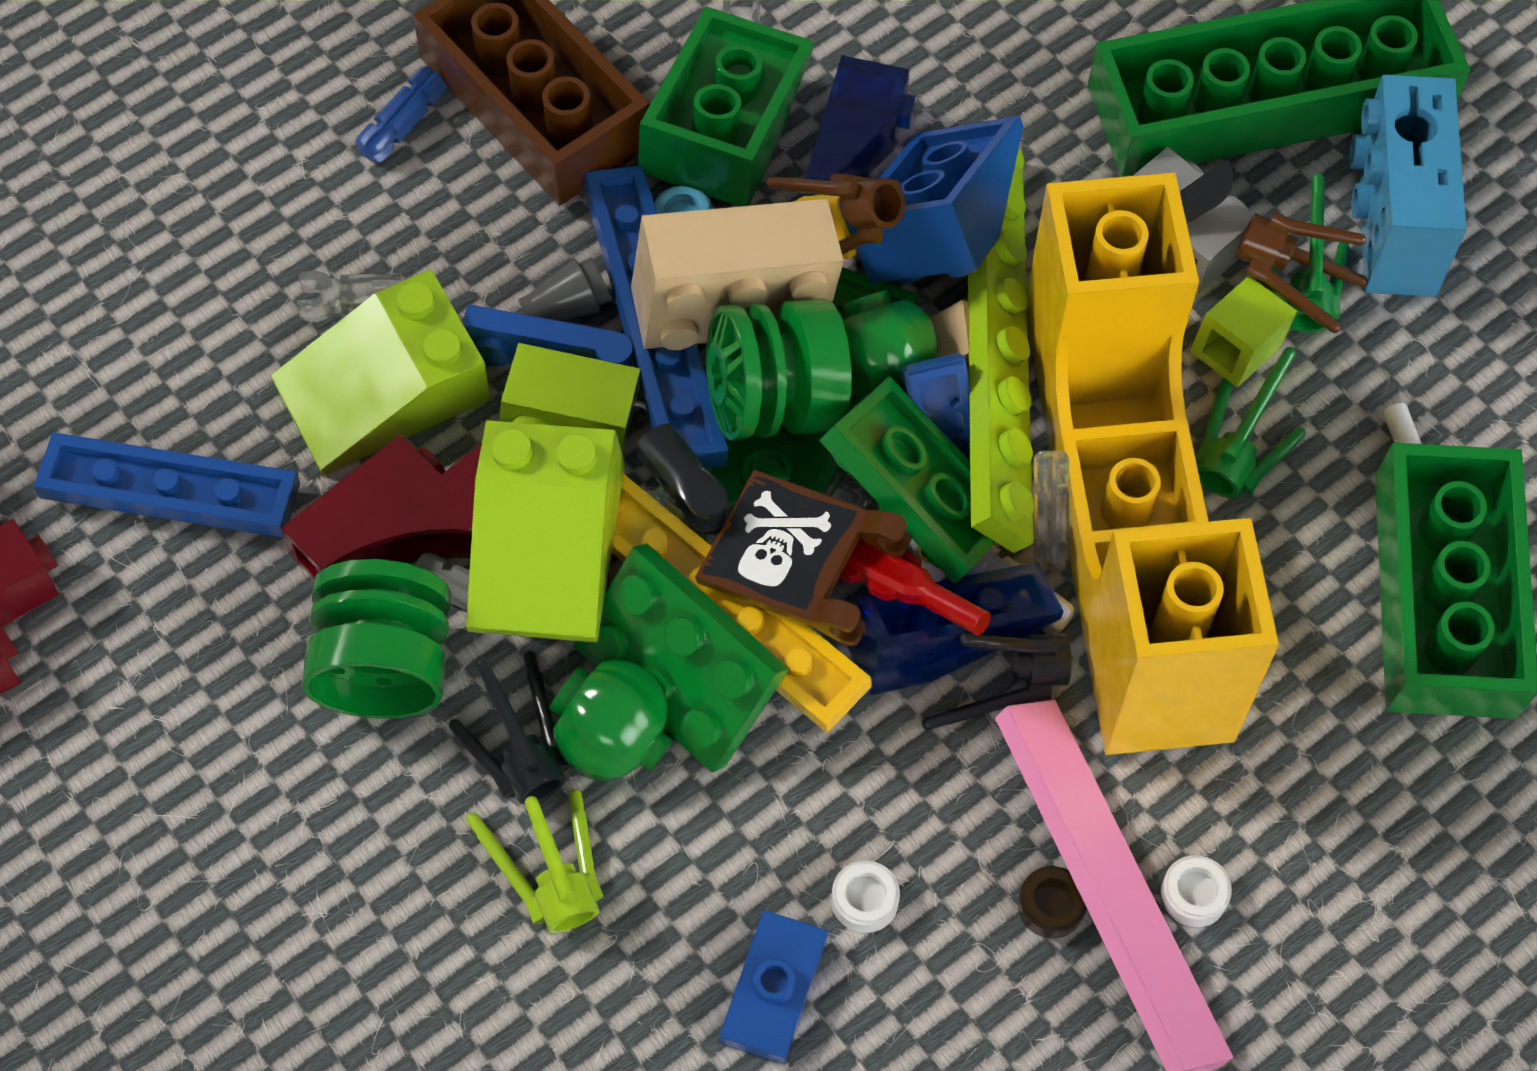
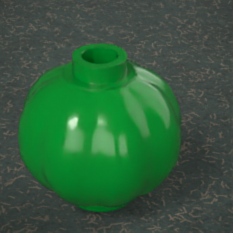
(884, 338)
(611, 720)

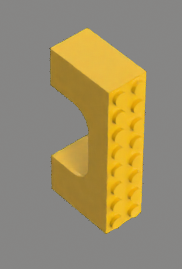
(1163, 596)

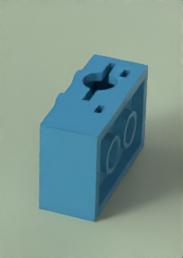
(1409, 184)

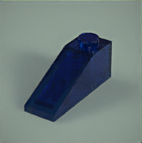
(861, 119)
(916, 646)

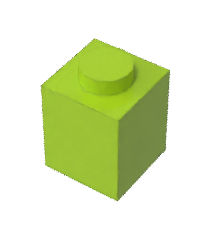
(1243, 331)

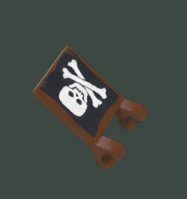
(789, 549)

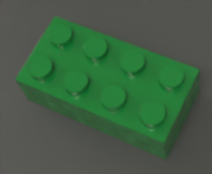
(1455, 581)

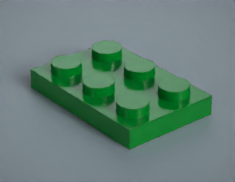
(912, 473)
(702, 658)

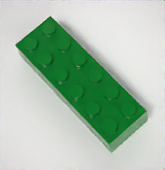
(1263, 76)

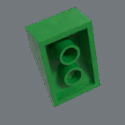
(723, 107)

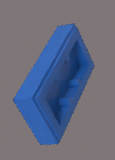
(942, 393)
(773, 987)

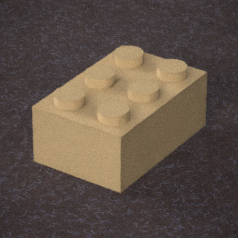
(729, 257)

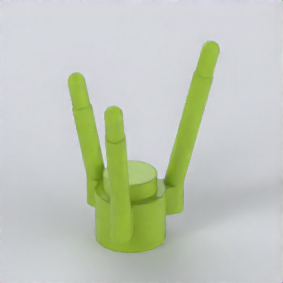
(564, 895)

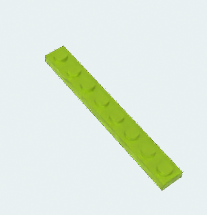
(1000, 383)

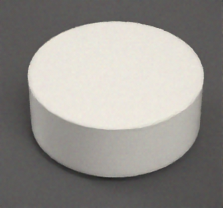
(1195, 891)
(865, 896)

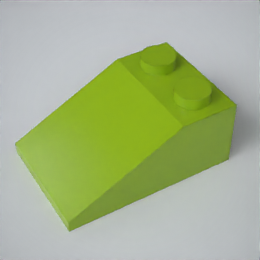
(383, 374)
(543, 530)

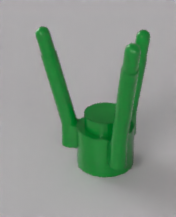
(1314, 282)
(1228, 462)

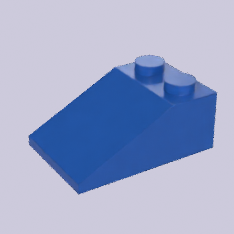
(954, 202)

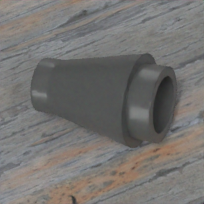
(569, 293)

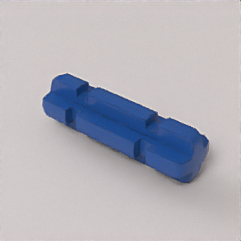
(400, 114)

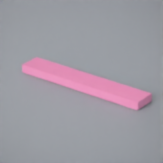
(1113, 888)

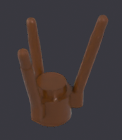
(864, 203)
(1269, 245)

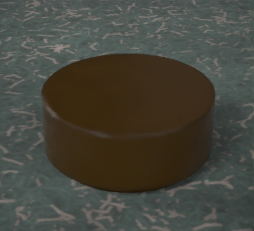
(1051, 903)

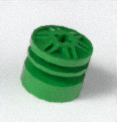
(778, 368)
(377, 639)

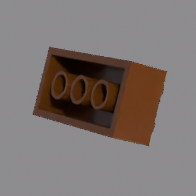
(534, 87)

